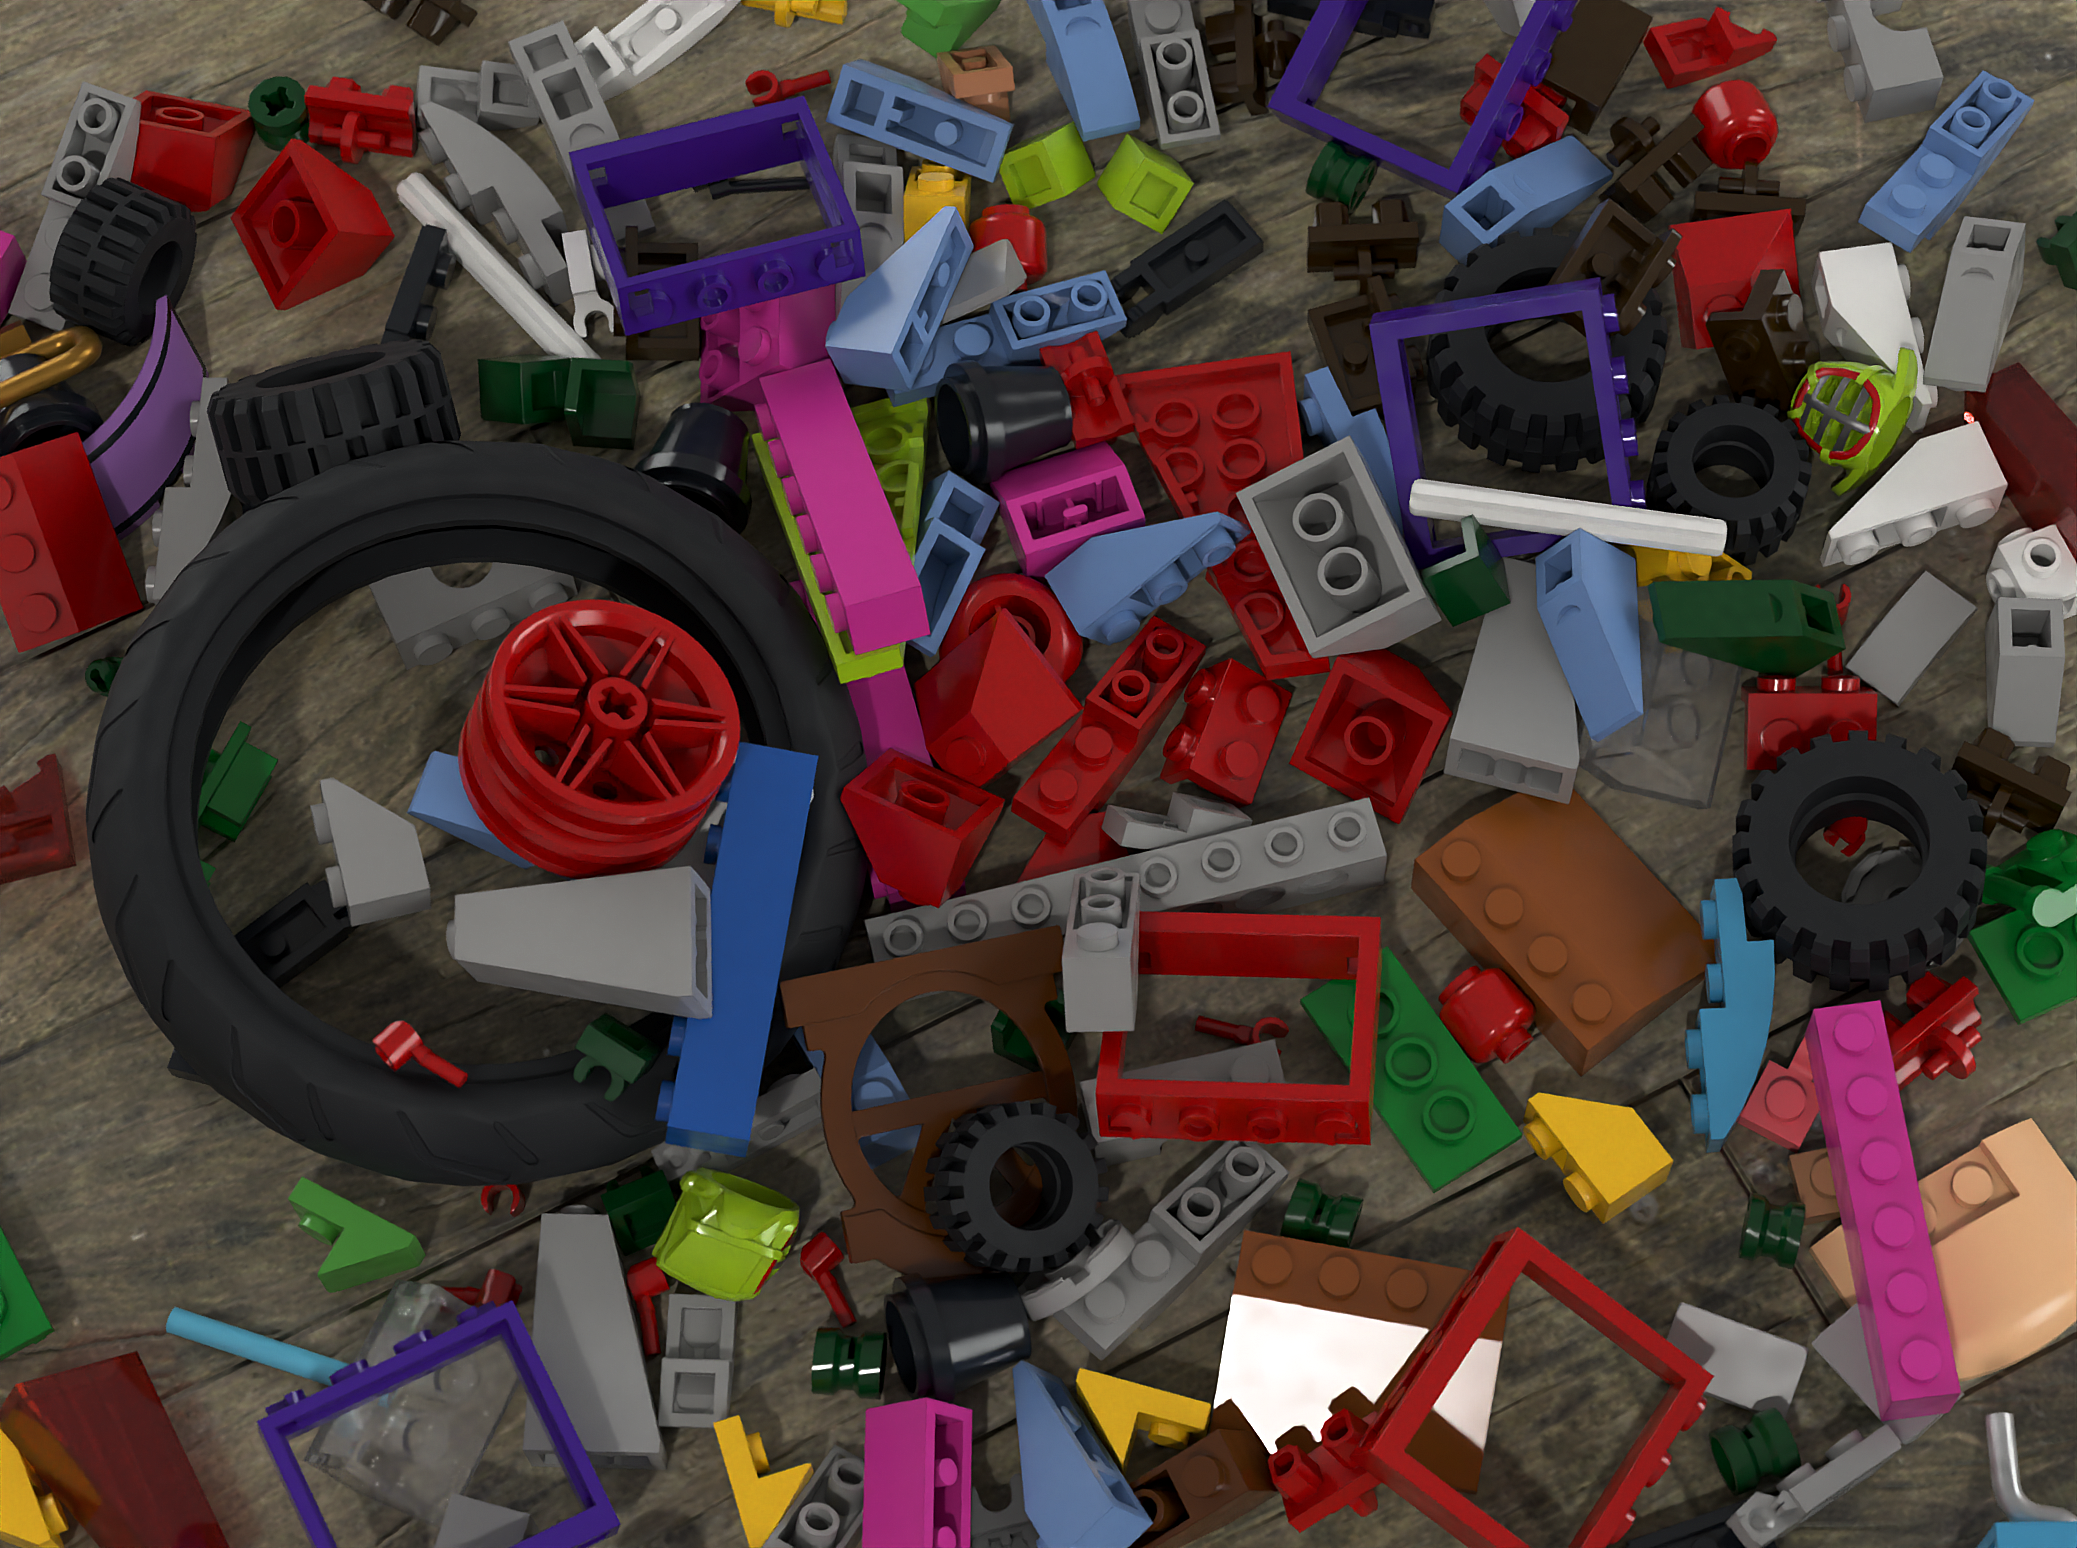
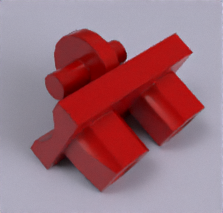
(1542, 115)
(362, 121)
(1093, 390)
(1939, 1033)
(1325, 1477)

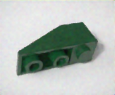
(1749, 623)

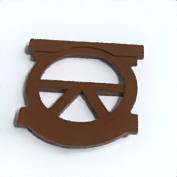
(838, 1016)

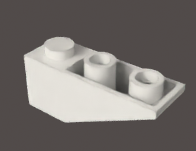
(1867, 316)
(1931, 488)

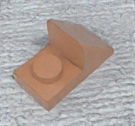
(978, 77)

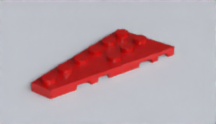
(1209, 437)

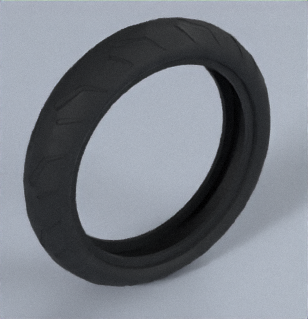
(282, 567)

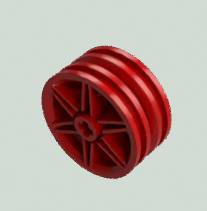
(627, 731)

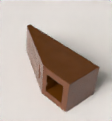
(1203, 1489)

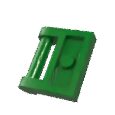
(2038, 879)

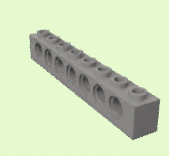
(1228, 872)

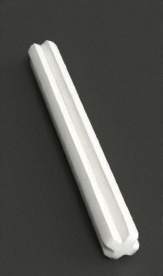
(492, 270)
(1565, 516)

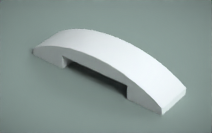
(648, 41)

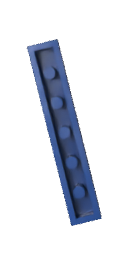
(750, 914)

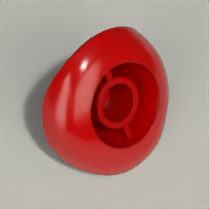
(1033, 608)

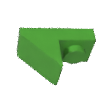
(944, 23)
(365, 1244)

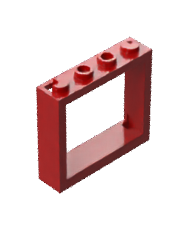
(1251, 1110)
(1431, 1370)

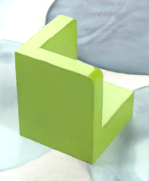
(1046, 166)
(1144, 183)

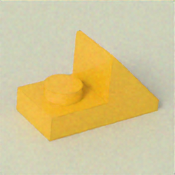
(1123, 1407)
(759, 1500)

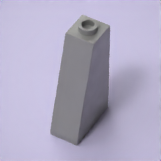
(1516, 704)
(596, 939)
(591, 1346)

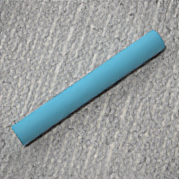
(252, 1346)

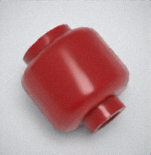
(1735, 124)
(1022, 230)
(1487, 1015)

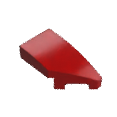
(1703, 48)
(1084, 848)

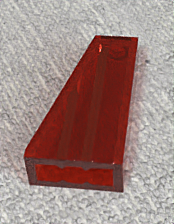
(2033, 449)
(112, 1455)

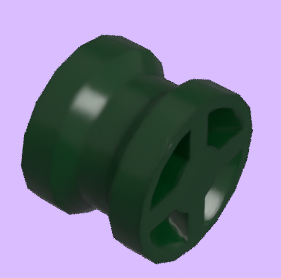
(287, 124)
(1340, 176)
(1772, 1230)

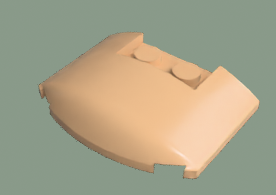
(1999, 1247)

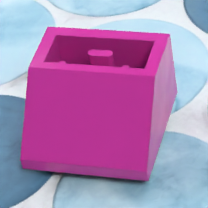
(759, 342)
(1064, 503)

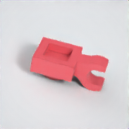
(1783, 1102)

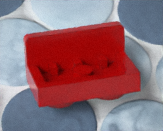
(1790, 715)
(1226, 731)

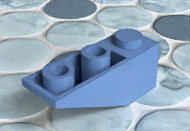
(1522, 196)
(1131, 572)
(1594, 627)

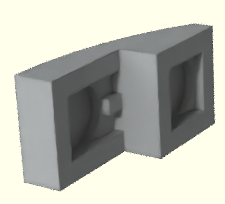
(490, 98)
(1911, 638)
(1186, 820)
(697, 1361)

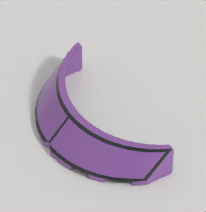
(150, 431)

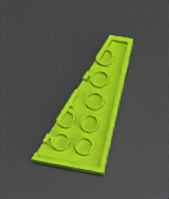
(898, 449)

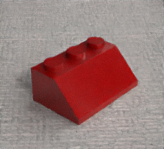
(58, 546)

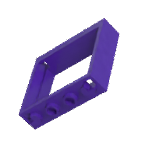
(1496, 120)
(702, 155)
(1608, 376)
(414, 1359)

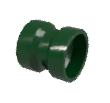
(1337, 1218)
(849, 1362)
(1754, 1451)

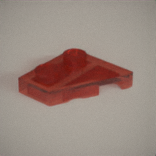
(35, 825)

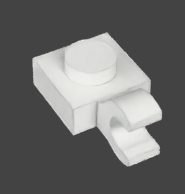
(584, 273)

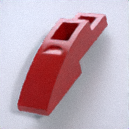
(1111, 732)

